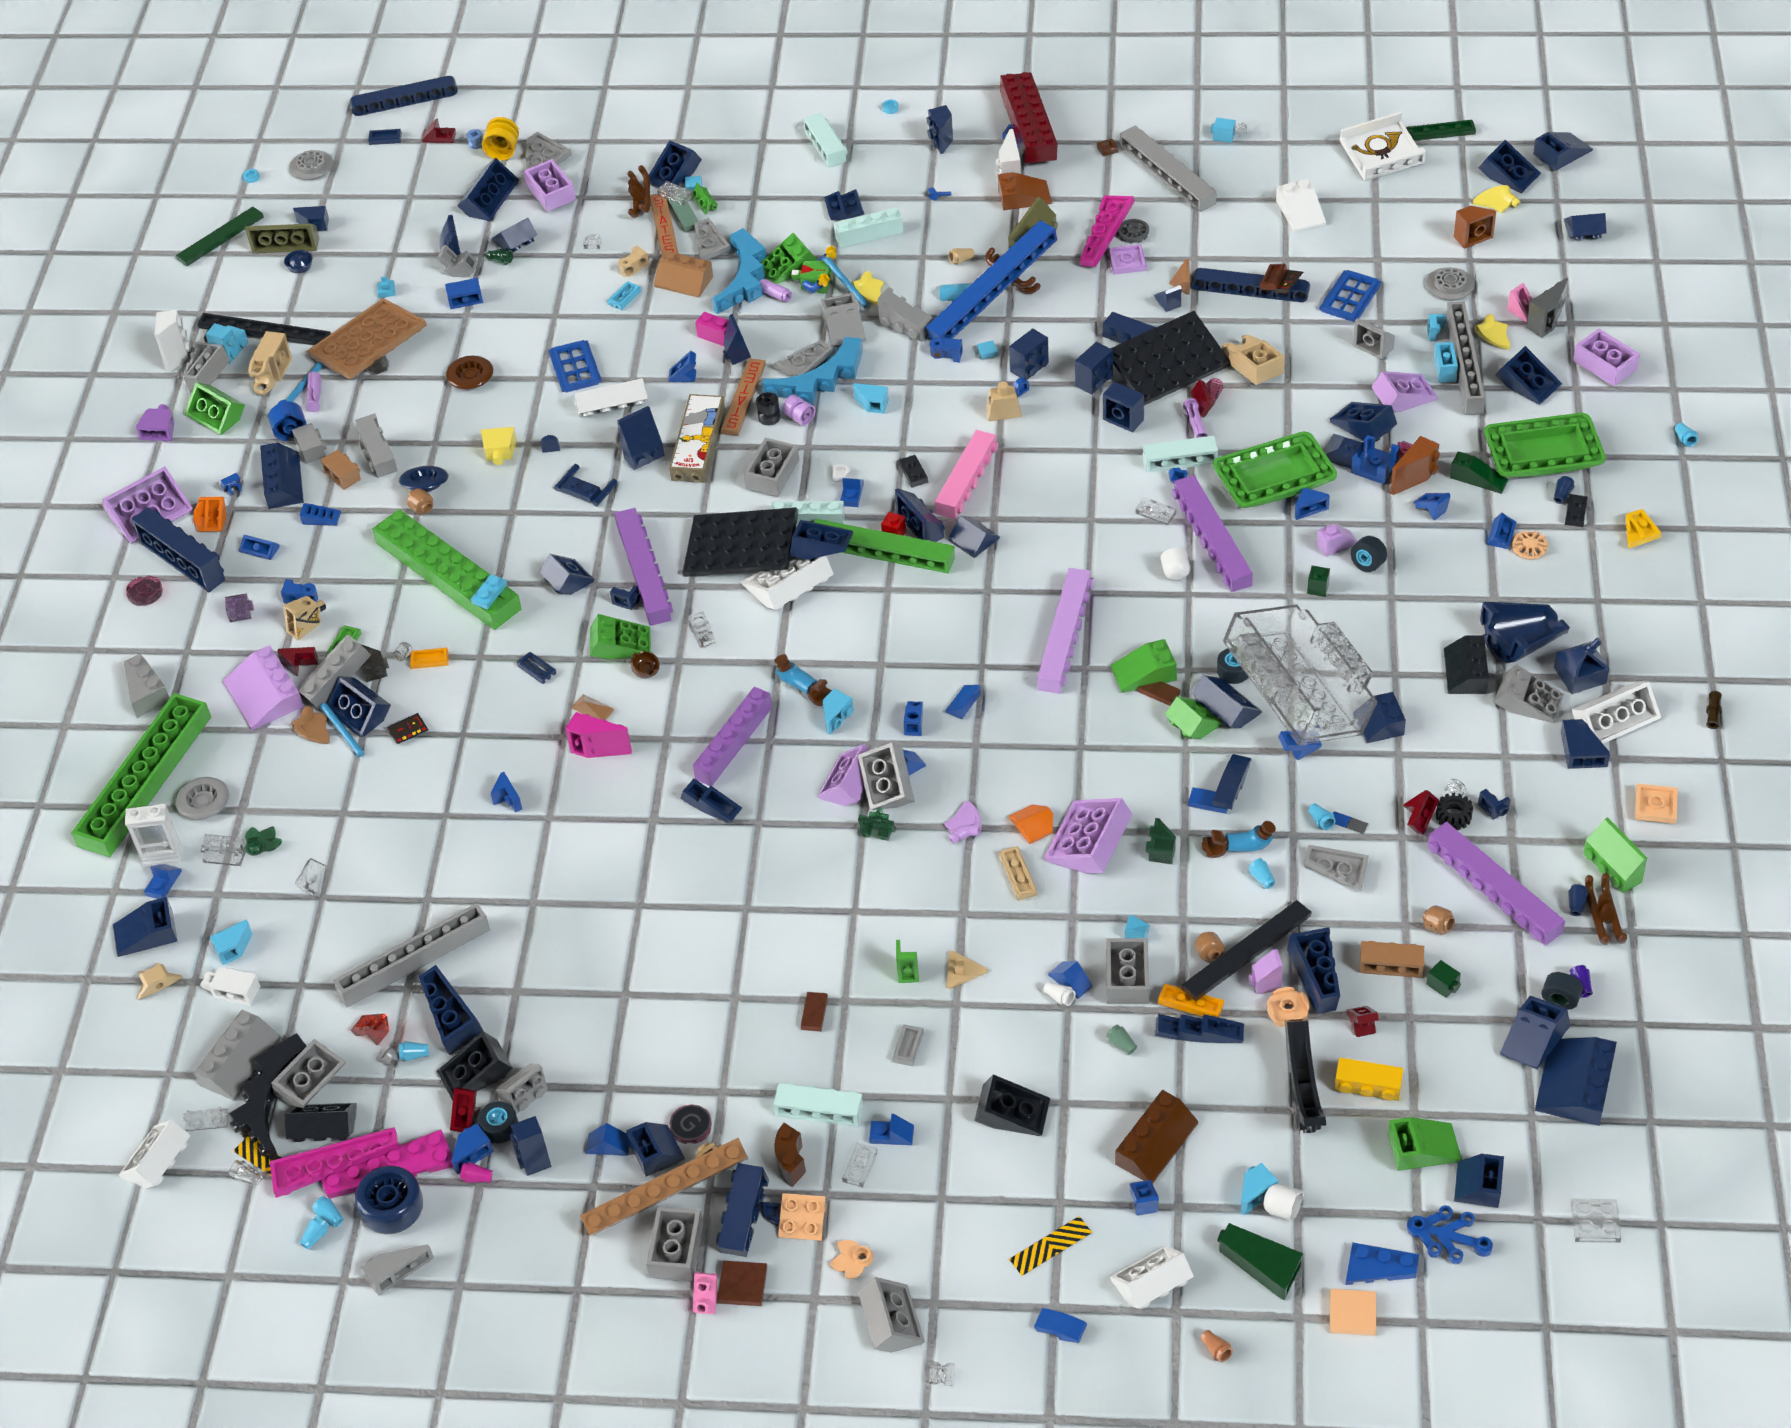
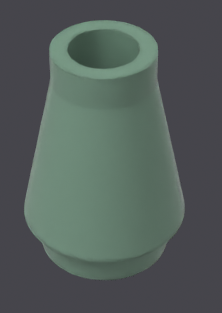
(1120, 1038)

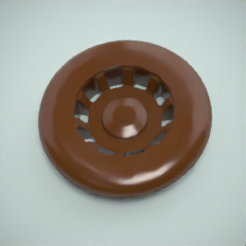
(469, 372)

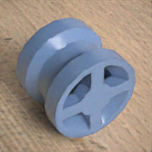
(475, 138)

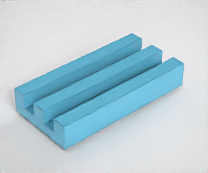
(625, 297)

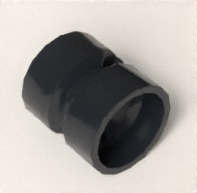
(768, 408)

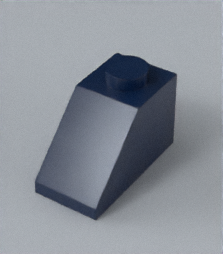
(312, 215)

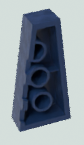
(1316, 967)
(451, 1014)
(742, 1209)

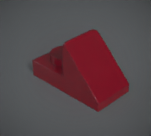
(435, 134)
(294, 657)
(1422, 809)
(1363, 1020)
(463, 1109)

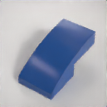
(1060, 1324)

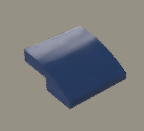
(844, 206)

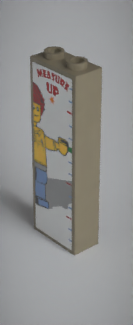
(697, 438)

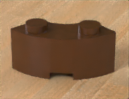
(787, 1149)

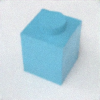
(1223, 130)

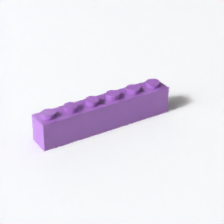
(732, 736)

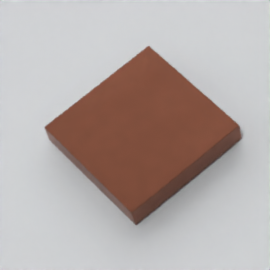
(742, 1283)

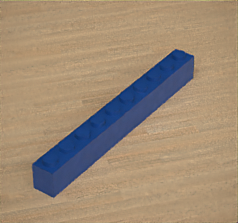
(992, 282)

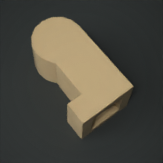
(633, 262)

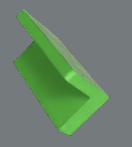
(906, 965)

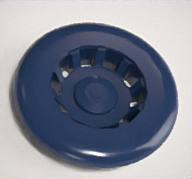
(423, 477)

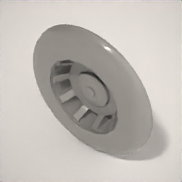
(311, 164)
(1450, 283)
(202, 798)

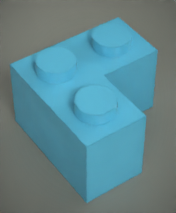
(230, 337)

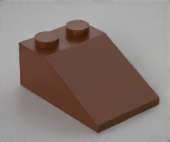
(1021, 190)
(1415, 465)

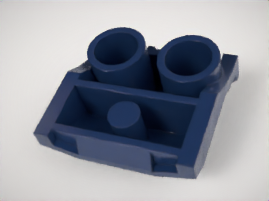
(449, 236)

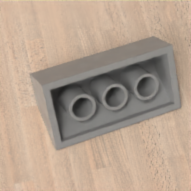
(341, 661)
(231, 1058)

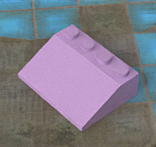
(154, 491)
(262, 688)
(1089, 834)

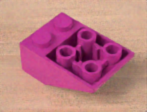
(597, 737)

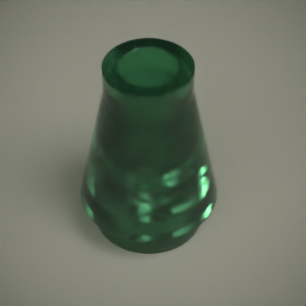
(501, 256)

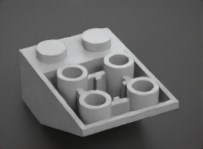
(842, 318)
(1528, 695)

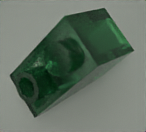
(1162, 843)

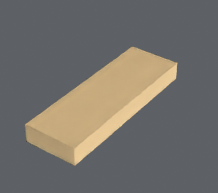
(1018, 873)

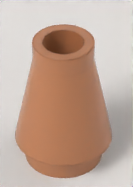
(1218, 1347)

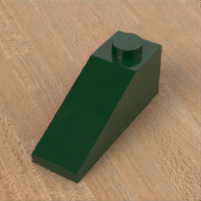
(1475, 472)

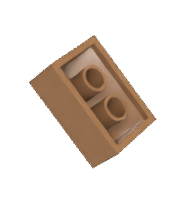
(683, 274)

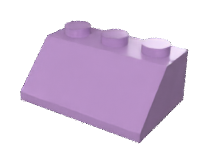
(846, 779)

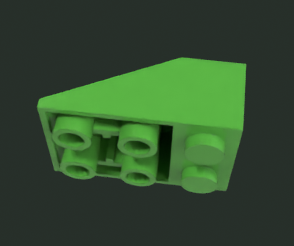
(785, 258)
(618, 638)
(1422, 1143)

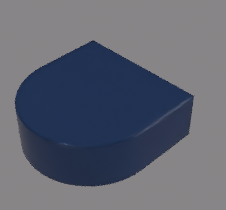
(550, 444)

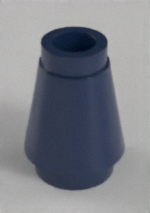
(1563, 489)
(1577, 898)

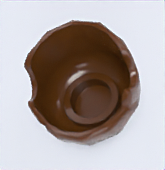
(645, 664)

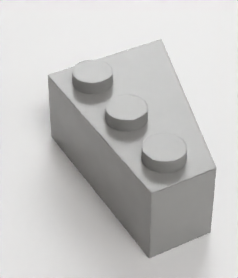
(901, 316)
(205, 364)
(375, 446)
(144, 686)

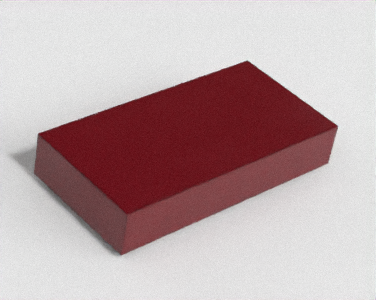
(1202, 397)

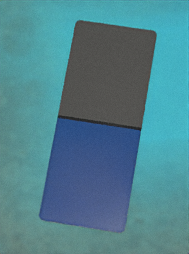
(1350, 823)

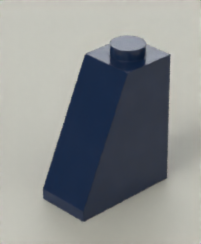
(1582, 746)

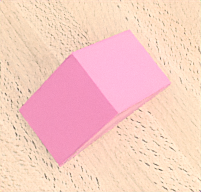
(1519, 302)

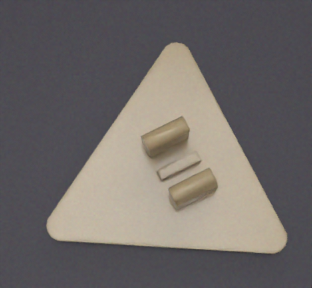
(962, 970)

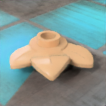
(849, 1259)

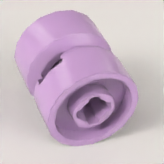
(798, 409)

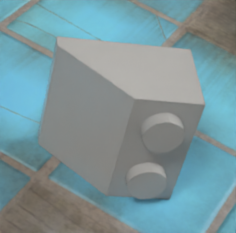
(1372, 339)

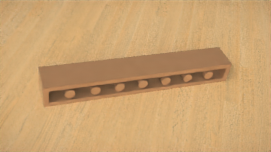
(664, 1187)

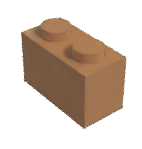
(341, 469)

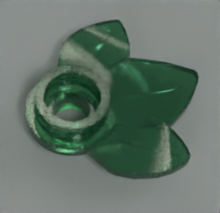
(261, 841)

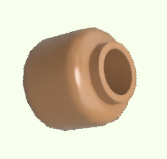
(420, 501)
(1438, 920)
(1209, 946)

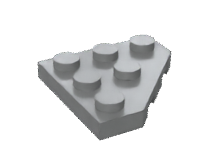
(541, 149)

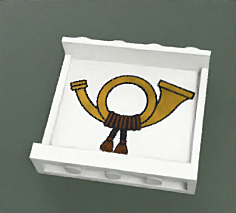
(1381, 146)

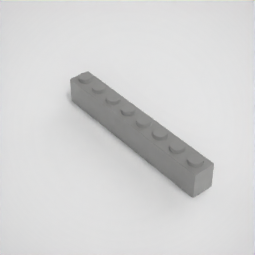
(1168, 168)
(1468, 368)
(411, 955)

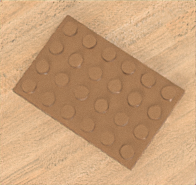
(366, 338)

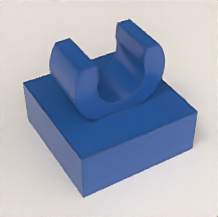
(230, 482)

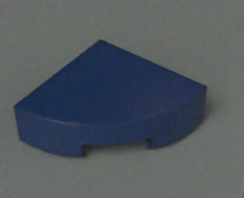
(771, 1212)

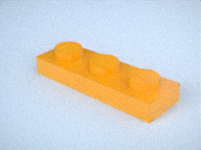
(1176, 998)

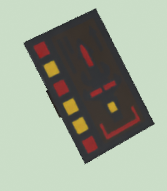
(1288, 280)
(407, 728)

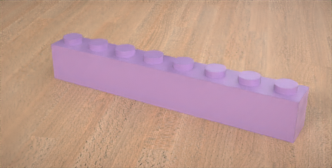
(1064, 630)

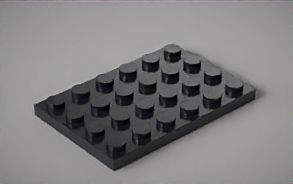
(1169, 357)
(740, 542)

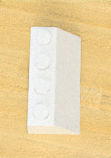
(611, 396)
(1620, 711)

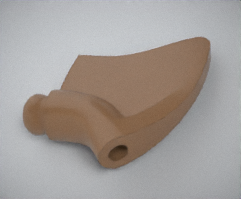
(312, 726)

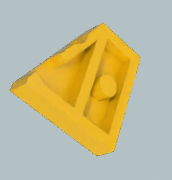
(1640, 528)

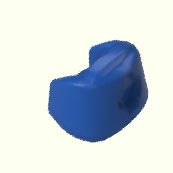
(1177, 473)

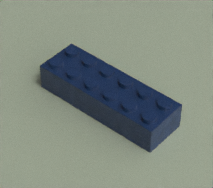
(179, 549)

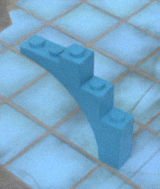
(751, 271)
(824, 378)

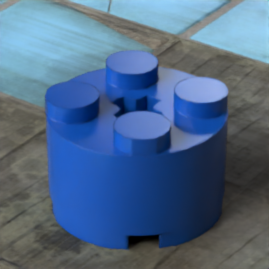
(285, 418)

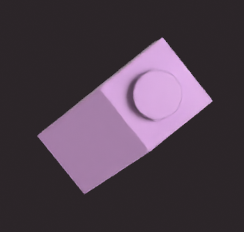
(1334, 539)
(1267, 973)

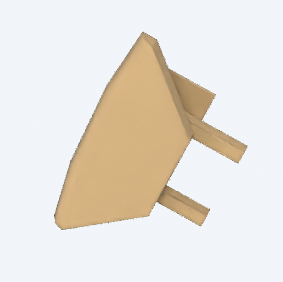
(156, 980)

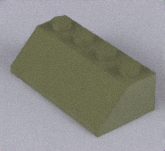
(1038, 211)
(282, 238)

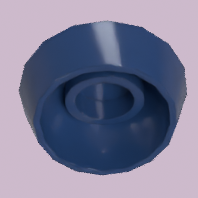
(298, 261)

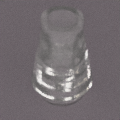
(245, 1173)

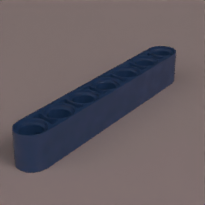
(403, 95)
(1245, 285)

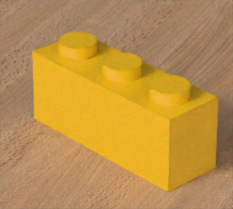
(1368, 1079)

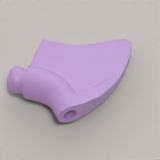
(964, 823)

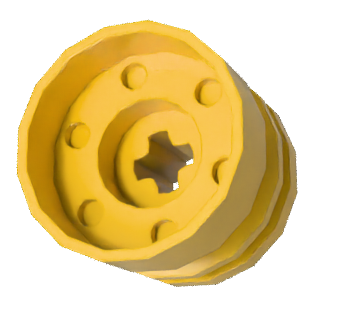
(500, 138)

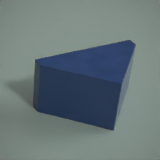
(1170, 298)

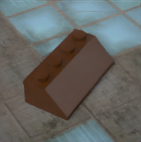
(1155, 1137)

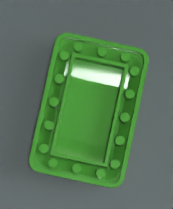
(1544, 445)
(1275, 470)

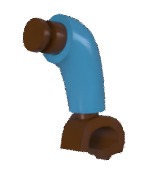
(796, 677)
(1248, 841)

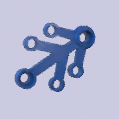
(1446, 1234)

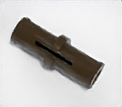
(1714, 710)

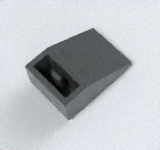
(1546, 309)

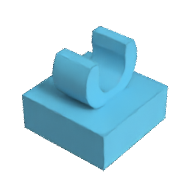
(386, 287)

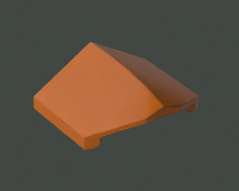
(210, 514)
(1033, 822)

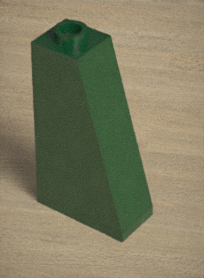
(1261, 1258)

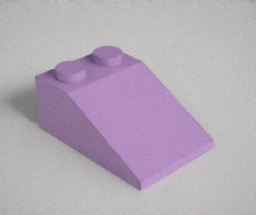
(1403, 390)

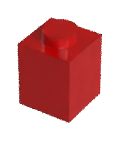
(894, 524)

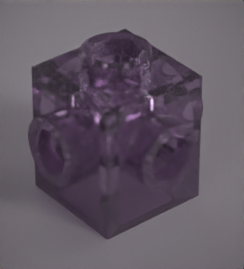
(239, 607)

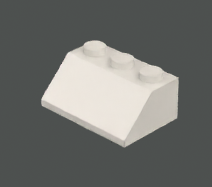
(171, 339)
(155, 1154)
(1152, 1277)

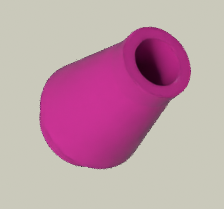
(475, 1174)

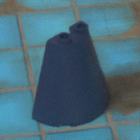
(1519, 628)

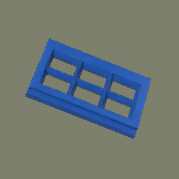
(1340, 284)
(560, 371)

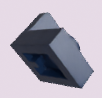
(624, 598)
(1492, 806)

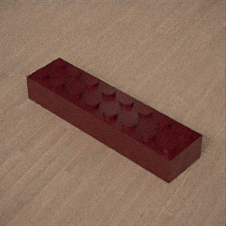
(1028, 117)

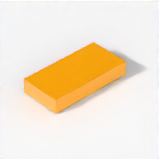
(429, 658)

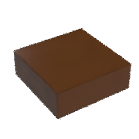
(1107, 147)

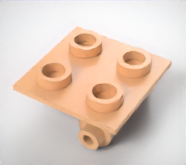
(802, 1216)

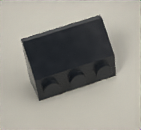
(1466, 665)
(320, 1121)

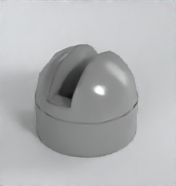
(390, 1056)

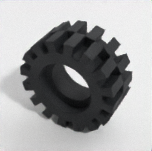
(1454, 802)

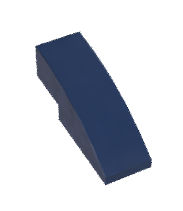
(710, 801)

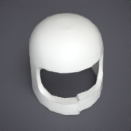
(1175, 563)
(1280, 1201)

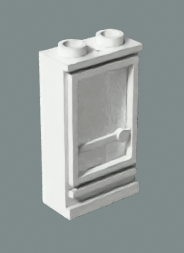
(154, 835)

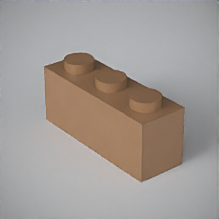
(1391, 959)

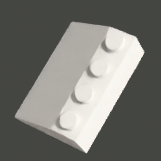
(782, 586)

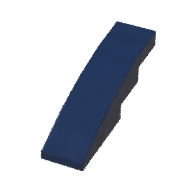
(1231, 781)
(1204, 1030)

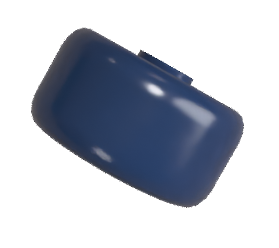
(389, 1199)

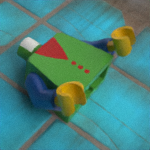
(815, 274)

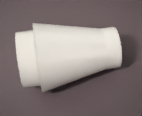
(1062, 994)

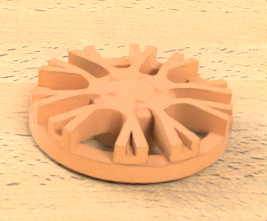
(1530, 544)

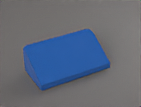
(1501, 531)
(258, 547)
(964, 700)

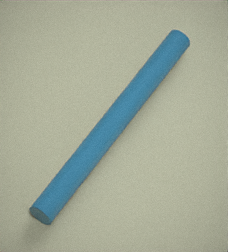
(846, 282)
(303, 383)
(342, 730)

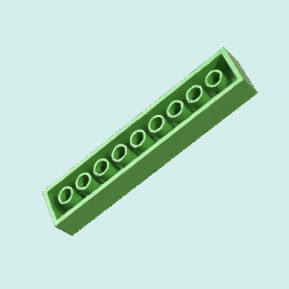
(443, 567)
(141, 774)

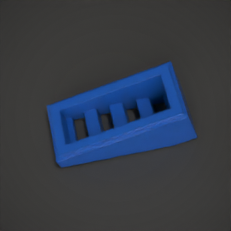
(309, 512)

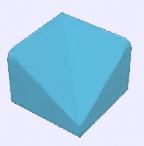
(1136, 928)

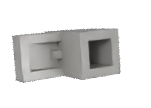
(457, 265)

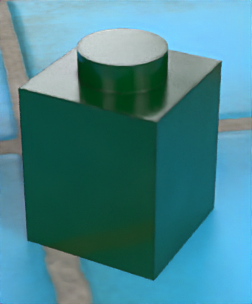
(1318, 581)
(1444, 979)

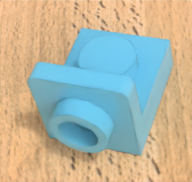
(1434, 324)

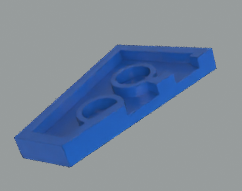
(1378, 1263)

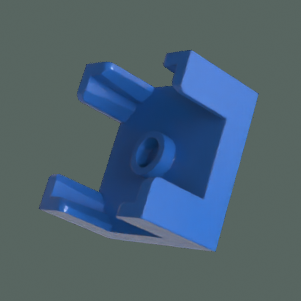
(1375, 463)

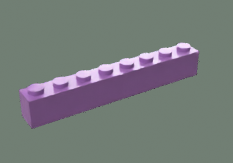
(1212, 533)
(642, 565)
(1496, 883)

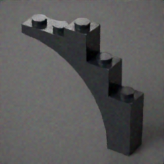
(1300, 1065)
(253, 1116)

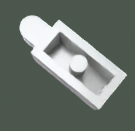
(231, 985)

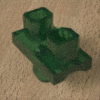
(878, 821)

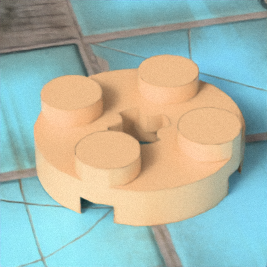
(1288, 996)

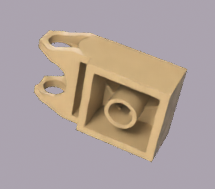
(1255, 359)
(270, 361)

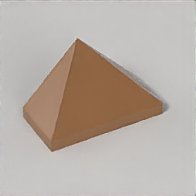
(1182, 277)
(592, 707)

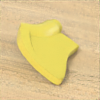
(1497, 198)
(869, 287)
(1493, 332)

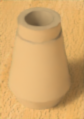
(960, 255)

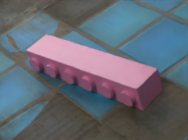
(966, 474)

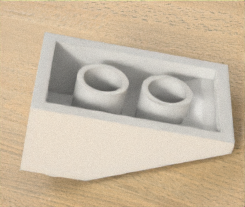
(1008, 156)
(1300, 205)

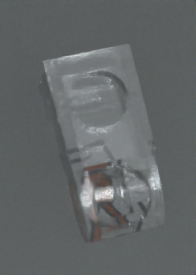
(701, 629)

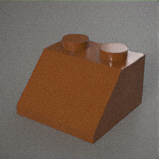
(1474, 225)

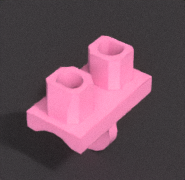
(705, 1293)

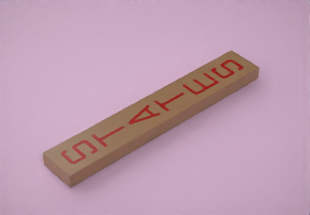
(663, 224)
(743, 397)

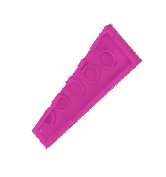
(1111, 215)
(418, 1156)
(317, 1164)

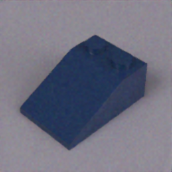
(674, 165)
(1509, 168)
(1528, 376)
(1365, 419)
(640, 438)
(818, 540)

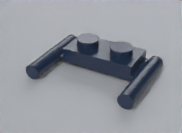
(583, 489)

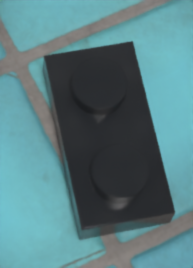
(913, 471)
(1576, 510)

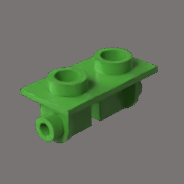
(704, 199)

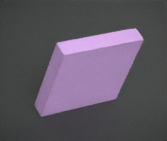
(1127, 259)

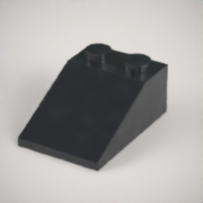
(476, 1065)
(1011, 1107)

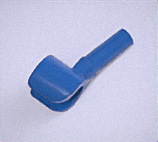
(934, 194)

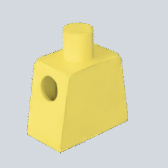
(499, 443)

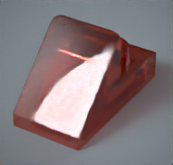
(373, 1026)

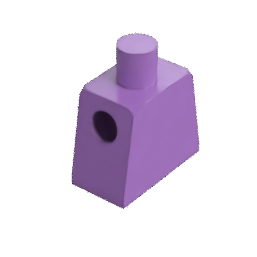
(156, 424)

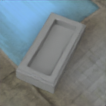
(908, 1045)

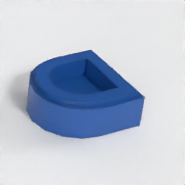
(1021, 386)

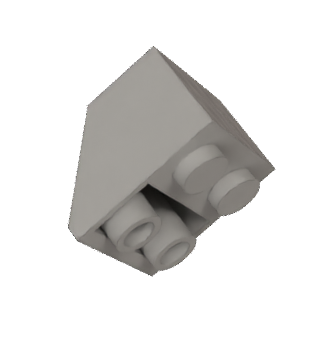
(523, 1087)

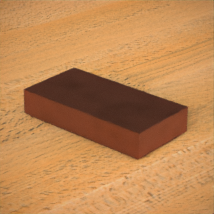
(1273, 277)
(1160, 691)
(814, 1011)

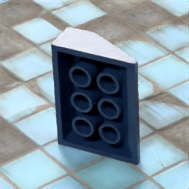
(1576, 1079)

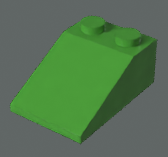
(1145, 666)

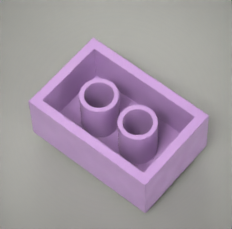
(549, 185)
(1606, 357)

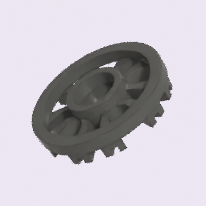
(1133, 230)

